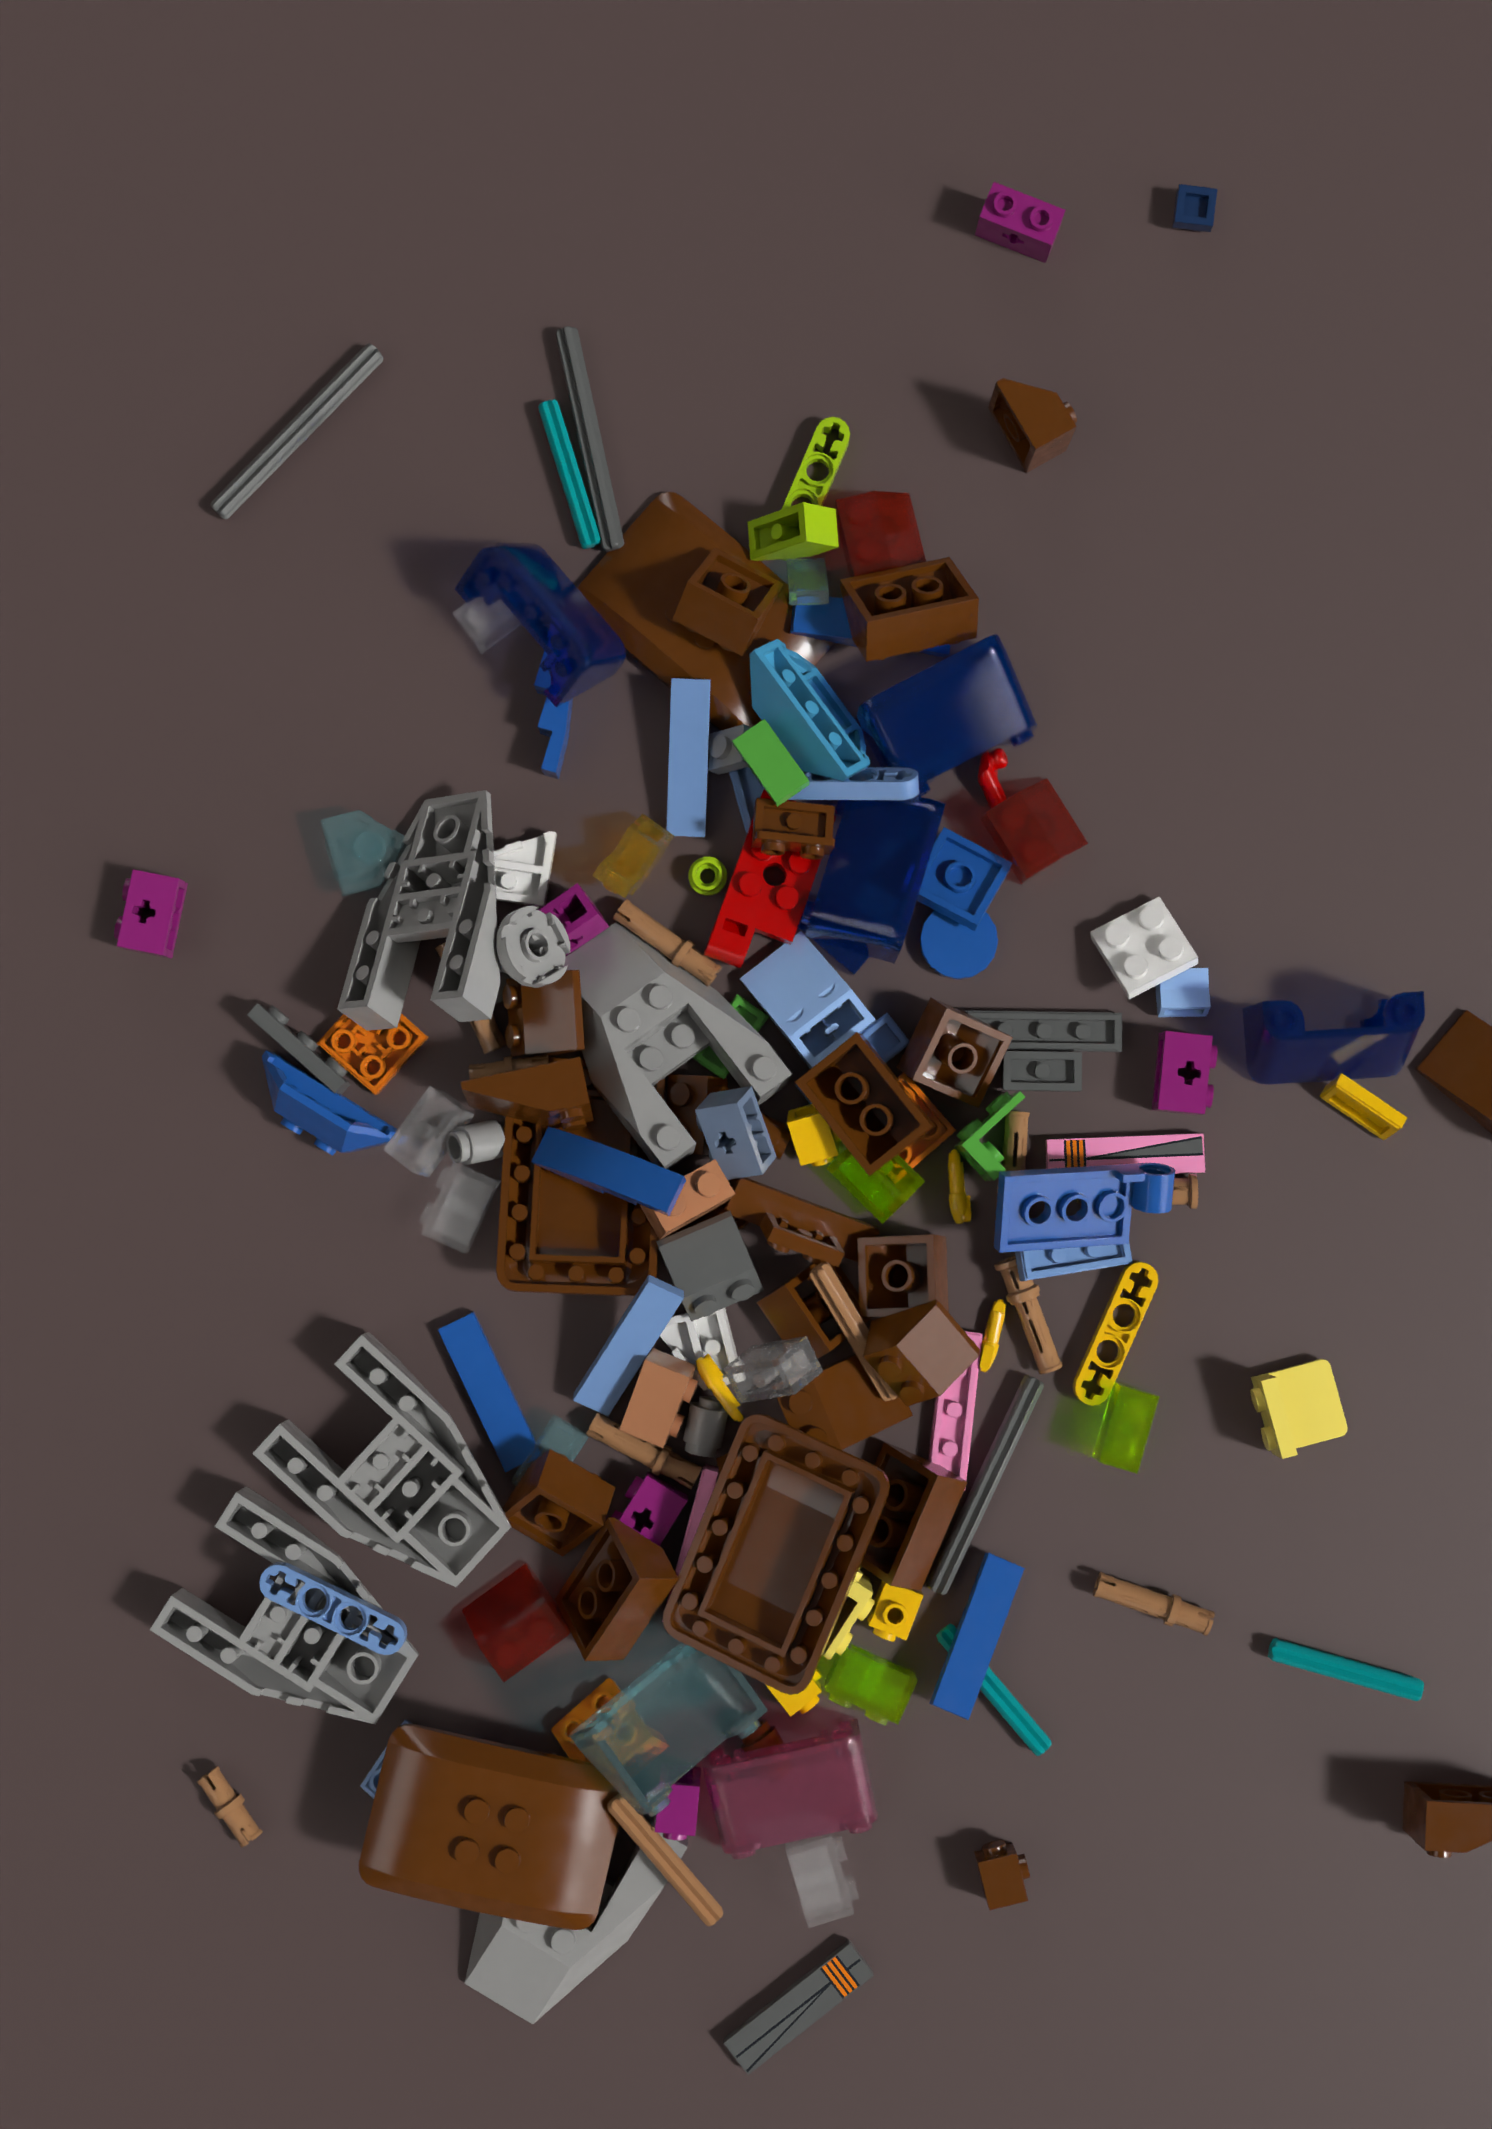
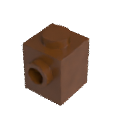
(1002, 1874)

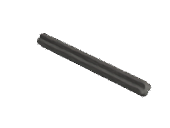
(297, 431)
(589, 438)
(985, 1485)

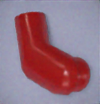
(988, 775)

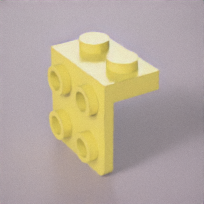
(1298, 1407)
(857, 1606)

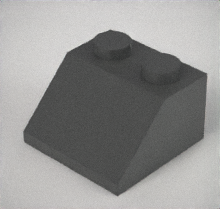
(710, 1265)

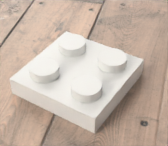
(1144, 947)

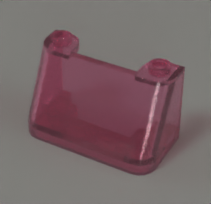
(790, 1791)

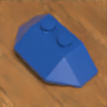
(321, 1112)

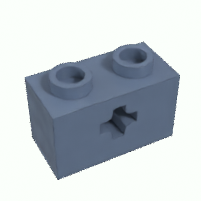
(736, 1132)

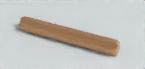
(848, 1320)
(666, 1860)

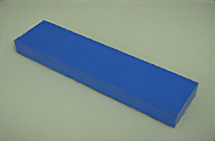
(488, 1390)
(976, 1636)

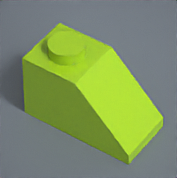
(793, 533)

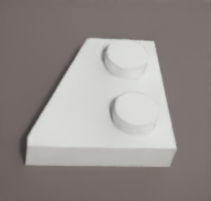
(525, 870)
(698, 1338)

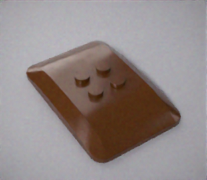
(640, 591)
(563, 1233)
(776, 1553)
(490, 1828)

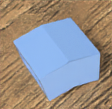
(1184, 994)

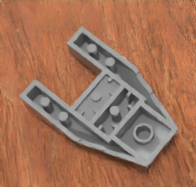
(433, 891)
(649, 1021)
(410, 1489)
(279, 1649)
(537, 1965)

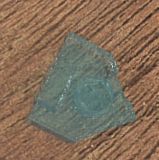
(359, 850)

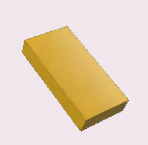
(1363, 1107)

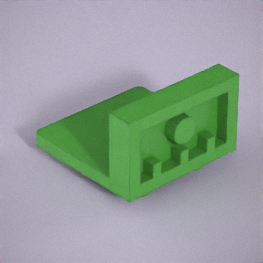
(985, 1156)

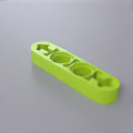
(818, 490)

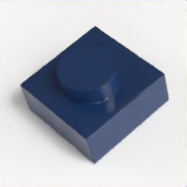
(1194, 208)

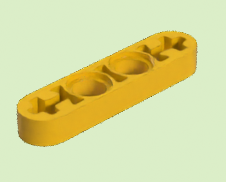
(1109, 1330)

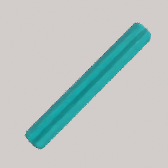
(569, 474)
(1346, 1669)
(1005, 1703)

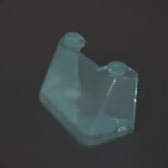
(667, 1725)

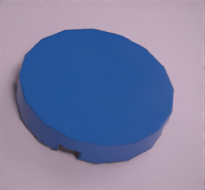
(955, 949)

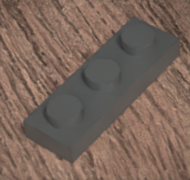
(301, 1047)

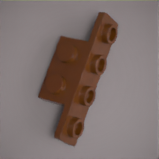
(798, 1223)

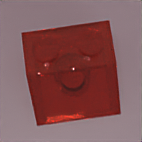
(878, 532)
(1033, 830)
(515, 1622)

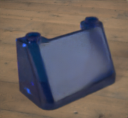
(552, 609)
(948, 713)
(874, 875)
(1286, 1053)

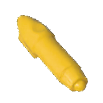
(958, 1199)
(992, 1334)
(713, 1378)

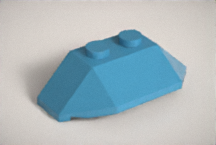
(805, 713)

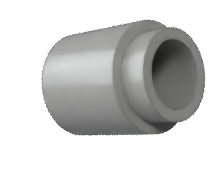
(476, 1142)
(705, 1427)

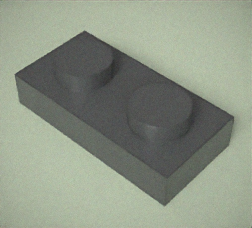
(1042, 1071)

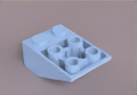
(807, 999)

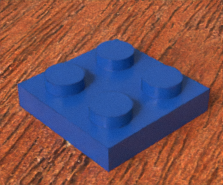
(962, 879)

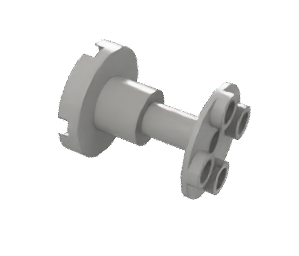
(531, 948)

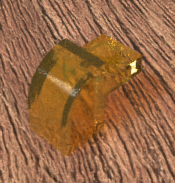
(634, 857)

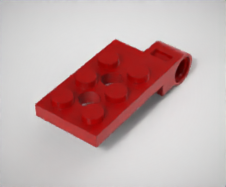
(759, 907)

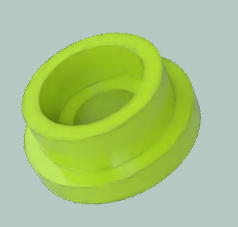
(701, 865)

